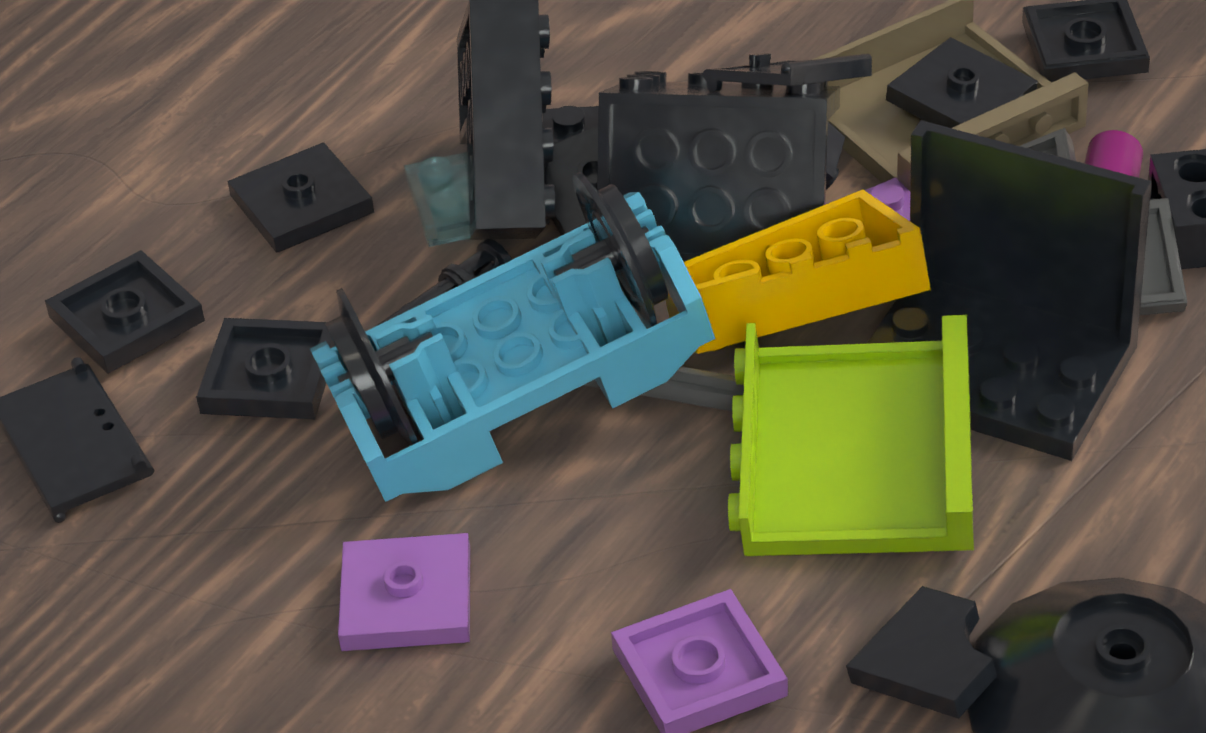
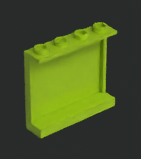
(853, 447)

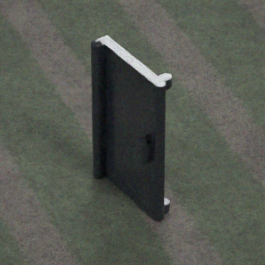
(789, 72)
(71, 439)

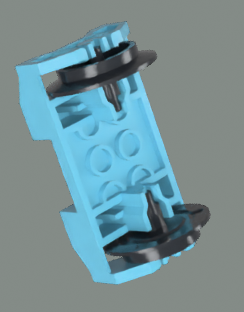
(515, 344)

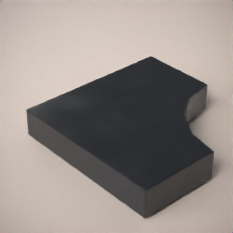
(927, 655)

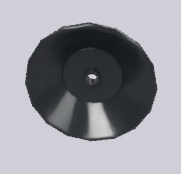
(1096, 661)

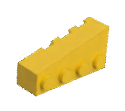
(809, 269)

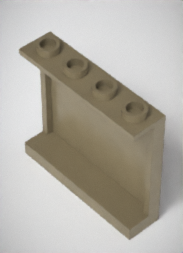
(881, 132)

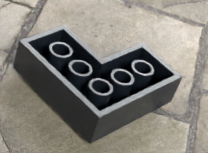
(501, 118)

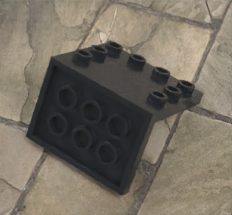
(715, 159)
(1041, 266)

